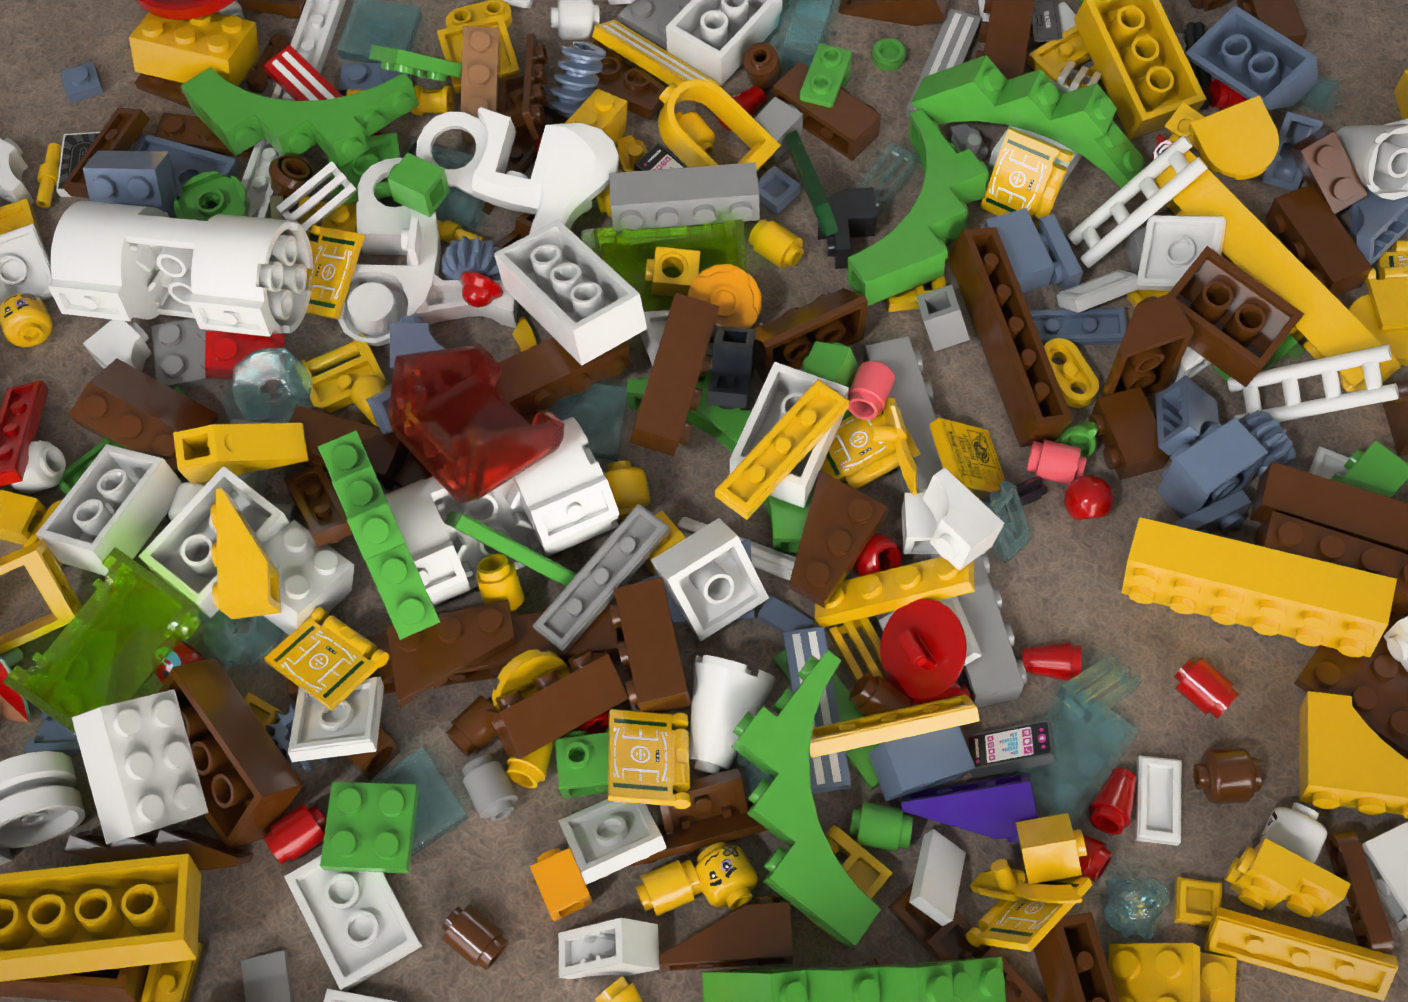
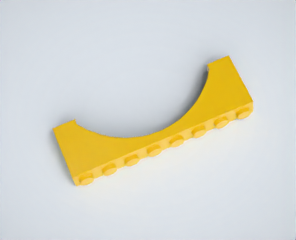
(1346, 760)

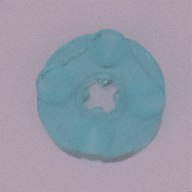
(265, 365)
(241, 649)

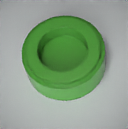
(889, 54)

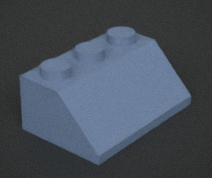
(1255, 60)

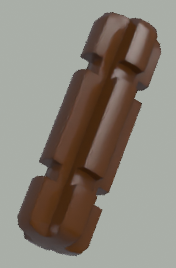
(257, 79)

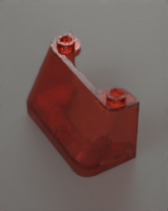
(460, 426)

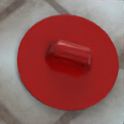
(923, 649)

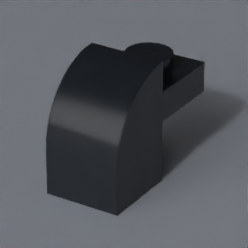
(854, 216)
(732, 367)

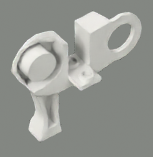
(567, 173)
(391, 291)

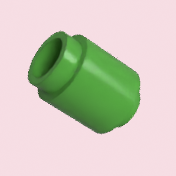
(881, 827)

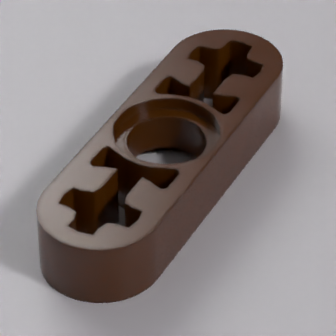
(1365, 905)

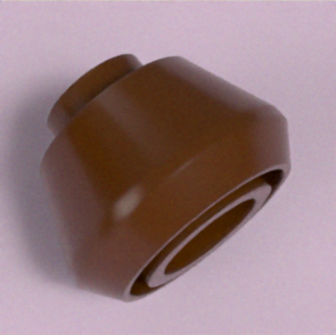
(289, 174)

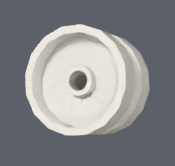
(38, 798)

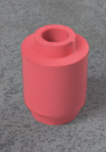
(870, 389)
(1056, 461)

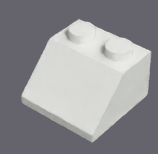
(710, 578)

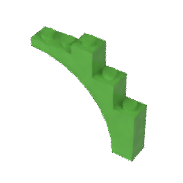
(1032, 103)
(293, 127)
(916, 247)
(726, 426)
(378, 535)
(807, 870)
(934, 981)

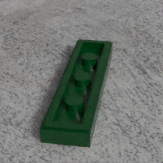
(811, 184)

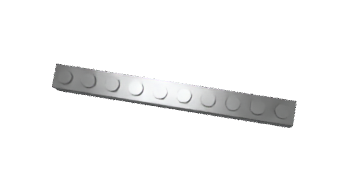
(995, 674)

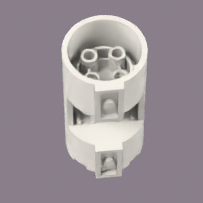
(143, 264)
(542, 508)

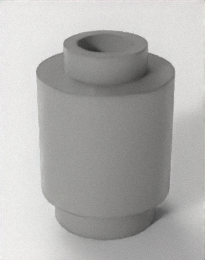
(489, 788)

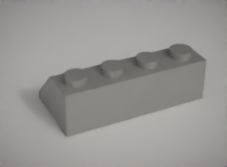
(684, 196)

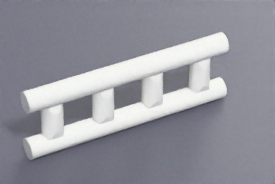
(1155, 200)
(1328, 368)

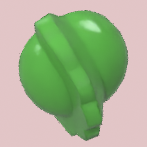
(1081, 436)

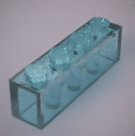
(802, 30)

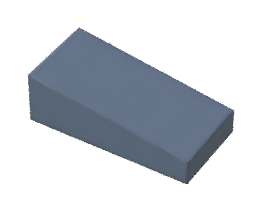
(782, 616)

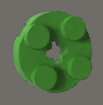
(208, 187)

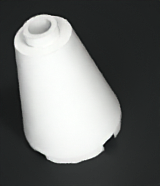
(1379, 157)
(720, 699)

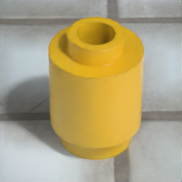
(776, 244)
(499, 581)
(668, 887)

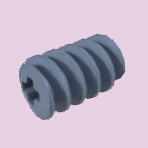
(579, 77)

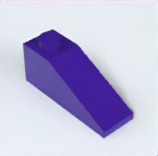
(979, 806)

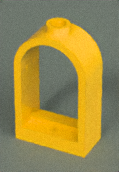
(726, 109)
(53, 587)

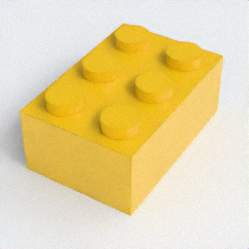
(189, 47)

